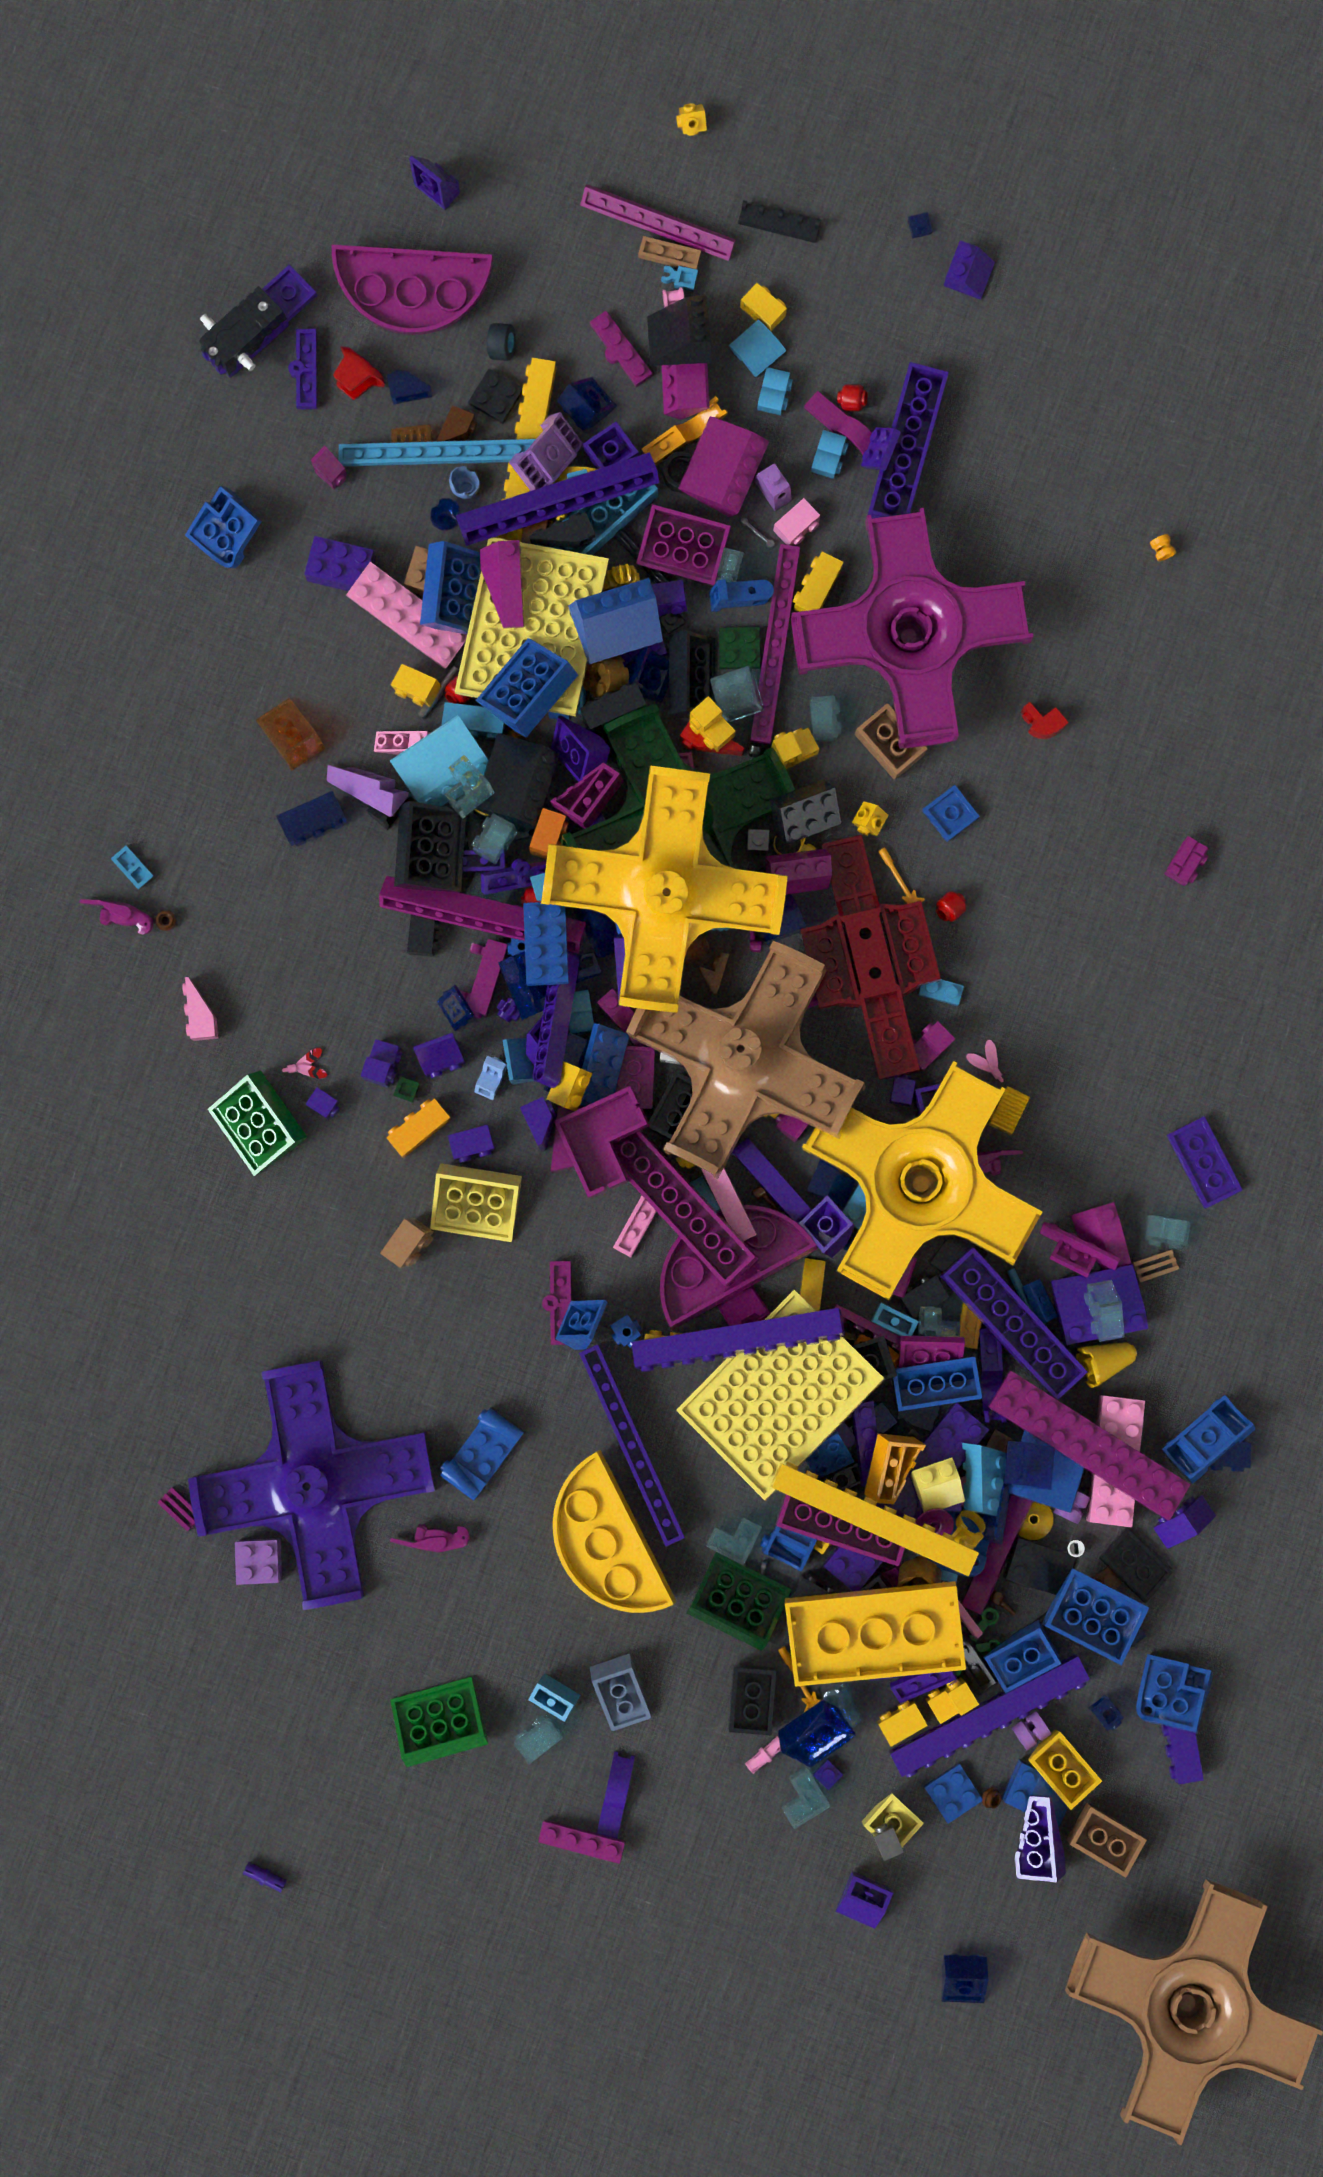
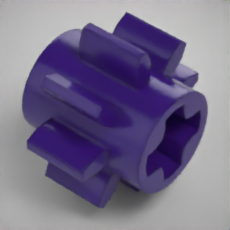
(508, 1010)

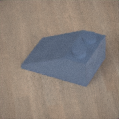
(620, 1692)

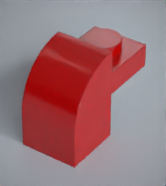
(1046, 726)

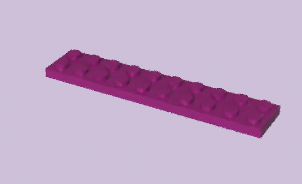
(1089, 1445)

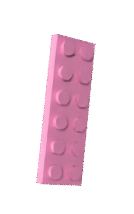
(402, 613)

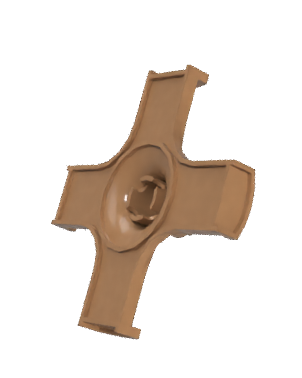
(748, 1061)
(1193, 2011)

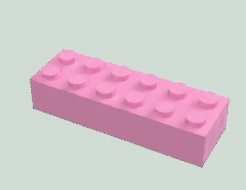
(1125, 1421)

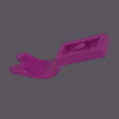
(838, 421)

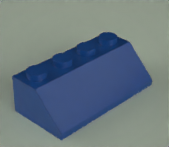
(937, 1384)

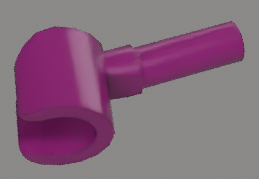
(755, 945)

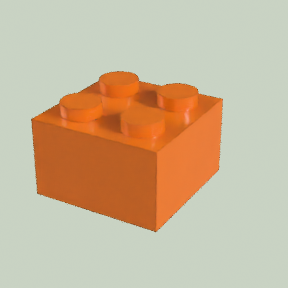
(548, 831)

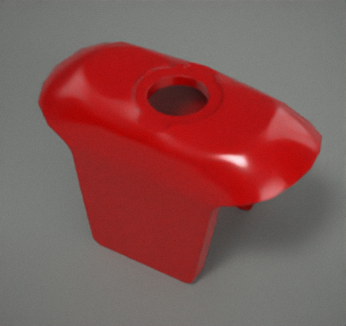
(356, 374)

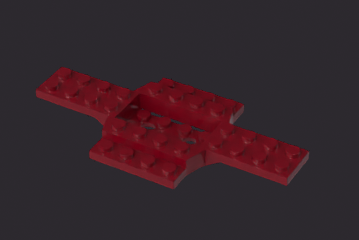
(909, 948)

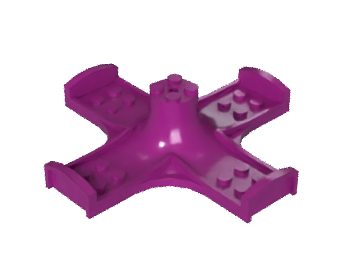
(911, 628)

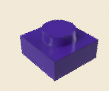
(827, 1774)

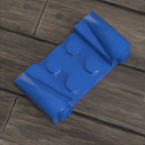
(1208, 1439)
(481, 1453)
(788, 1547)

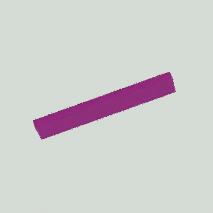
(997, 1554)

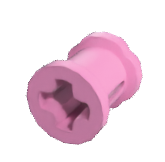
(671, 297)

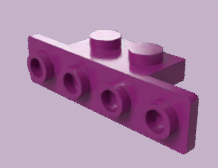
(1075, 1252)

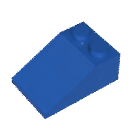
(581, 1323)
(1023, 1657)
(1026, 1782)

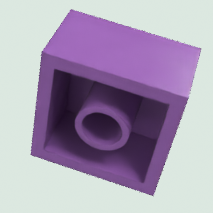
(258, 1561)

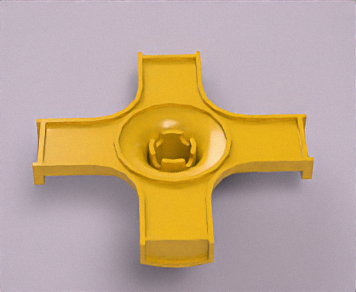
(663, 889)
(924, 1183)

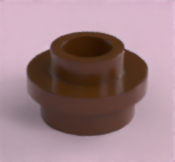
(159, 920)
(991, 1798)

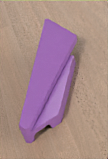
(368, 787)

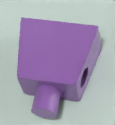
(772, 484)

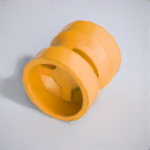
(1163, 547)

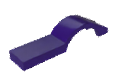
(990, 1372)
(615, 1795)

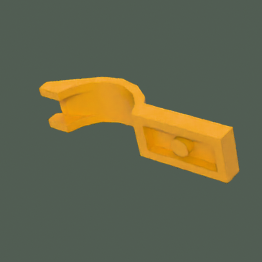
(682, 434)

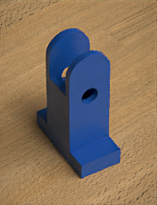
(740, 594)

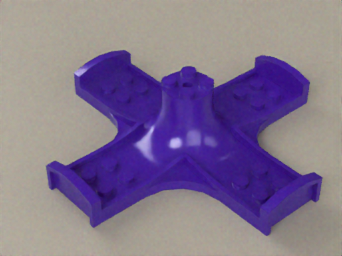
(312, 1484)

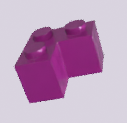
(932, 1044)

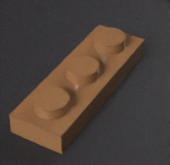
(669, 253)

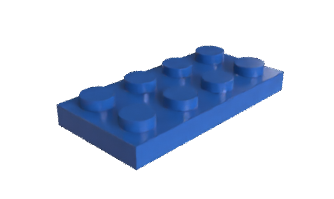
(545, 944)
(604, 1061)

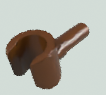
(759, 1192)
(997, 1598)

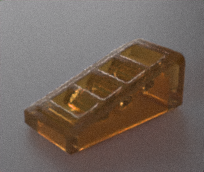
(421, 429)

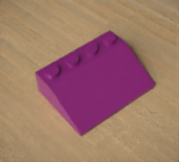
(723, 466)
(683, 544)

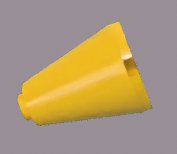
(1105, 1360)

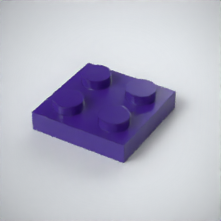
(880, 448)

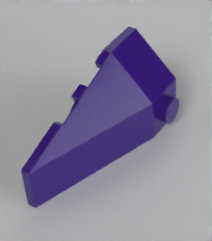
(1040, 1846)

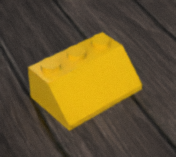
(1064, 1769)

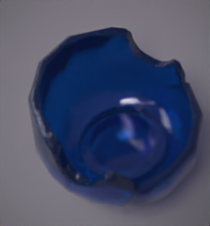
(444, 514)

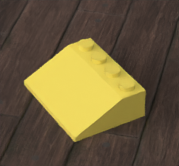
(475, 1202)

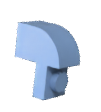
(490, 1077)

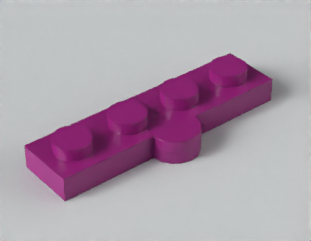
(620, 349)
(559, 1296)

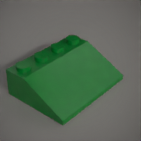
(257, 1122)
(438, 1722)

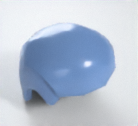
(464, 482)

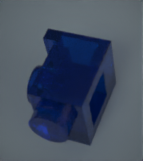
(1113, 1720)

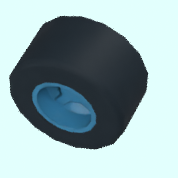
(501, 341)

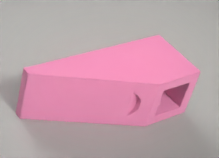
(397, 741)
(201, 1018)

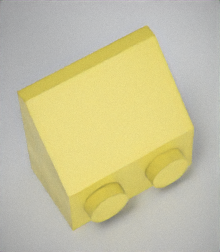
(938, 1485)
(893, 1812)

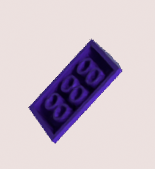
(1075, 1315)

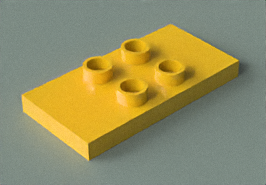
(875, 1633)

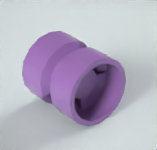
(1075, 1516)
(1028, 1738)

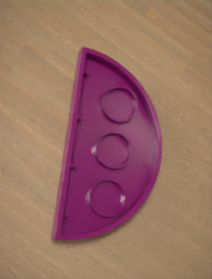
(411, 288)
(692, 1288)

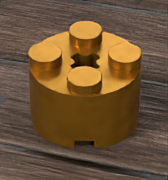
(605, 676)
(918, 1572)

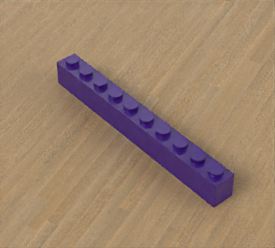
(558, 499)
(738, 1338)
(632, 1445)
(987, 1716)

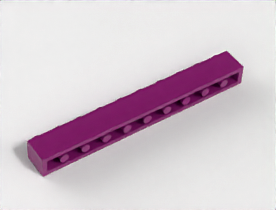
(468, 912)

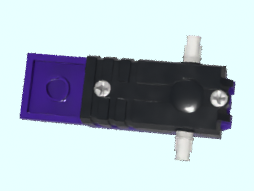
(254, 322)

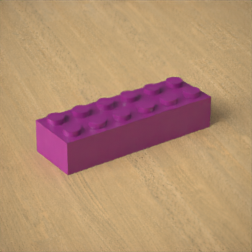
(830, 1529)

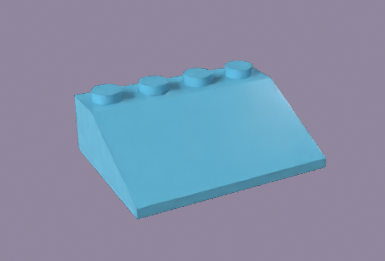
(426, 763)

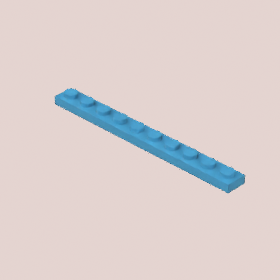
(431, 452)

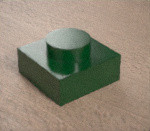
(406, 1089)

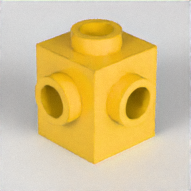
(691, 119)
(870, 819)

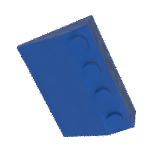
(450, 587)
(617, 621)
(527, 687)
(1065, 1481)
(1095, 1616)

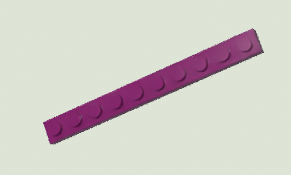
(775, 642)

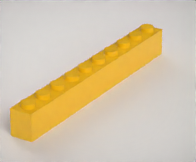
(533, 413)
(875, 1519)

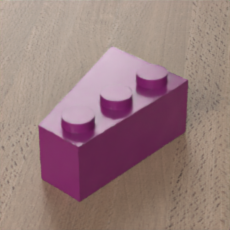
(589, 796)

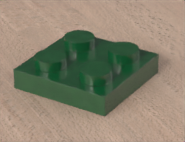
(739, 647)

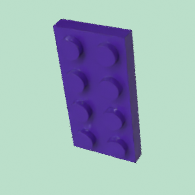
(1204, 1162)

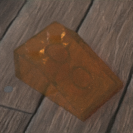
(290, 734)

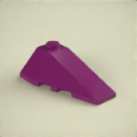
(503, 575)
(1103, 1229)

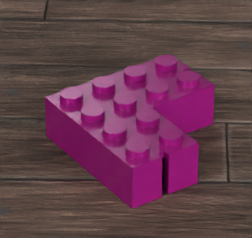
(590, 1136)

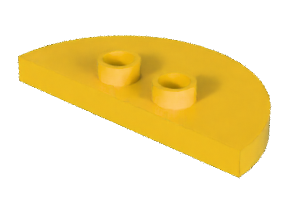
(604, 1543)

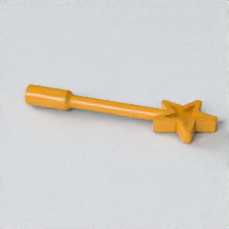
(909, 898)
(810, 1699)

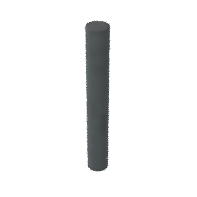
(449, 677)

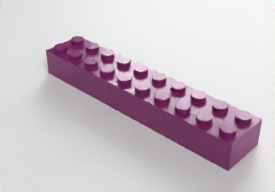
(684, 1208)

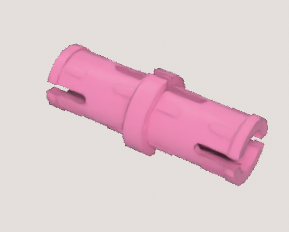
(764, 1755)

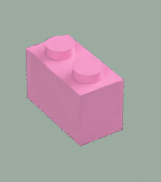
(797, 523)

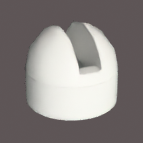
(1071, 1549)

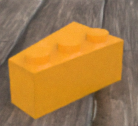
(890, 1466)

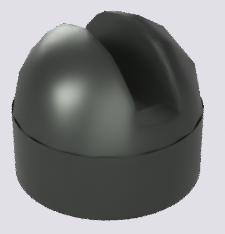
(755, 749)

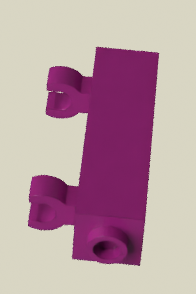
(486, 977)

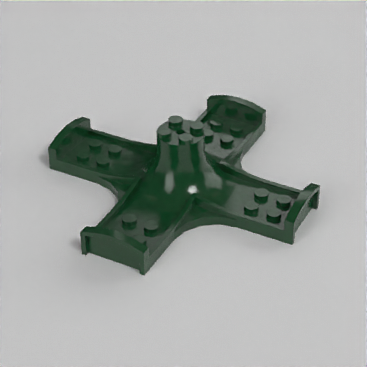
(732, 796)

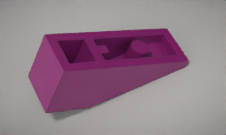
(618, 1014)

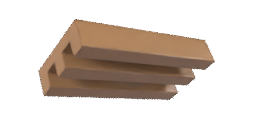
(1172, 1260)

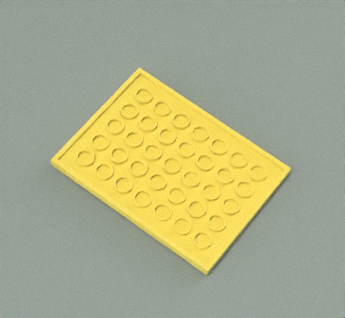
(549, 585)
(779, 1402)

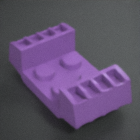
(548, 453)

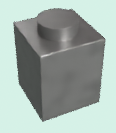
(757, 842)
(887, 1841)

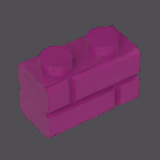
(1186, 861)

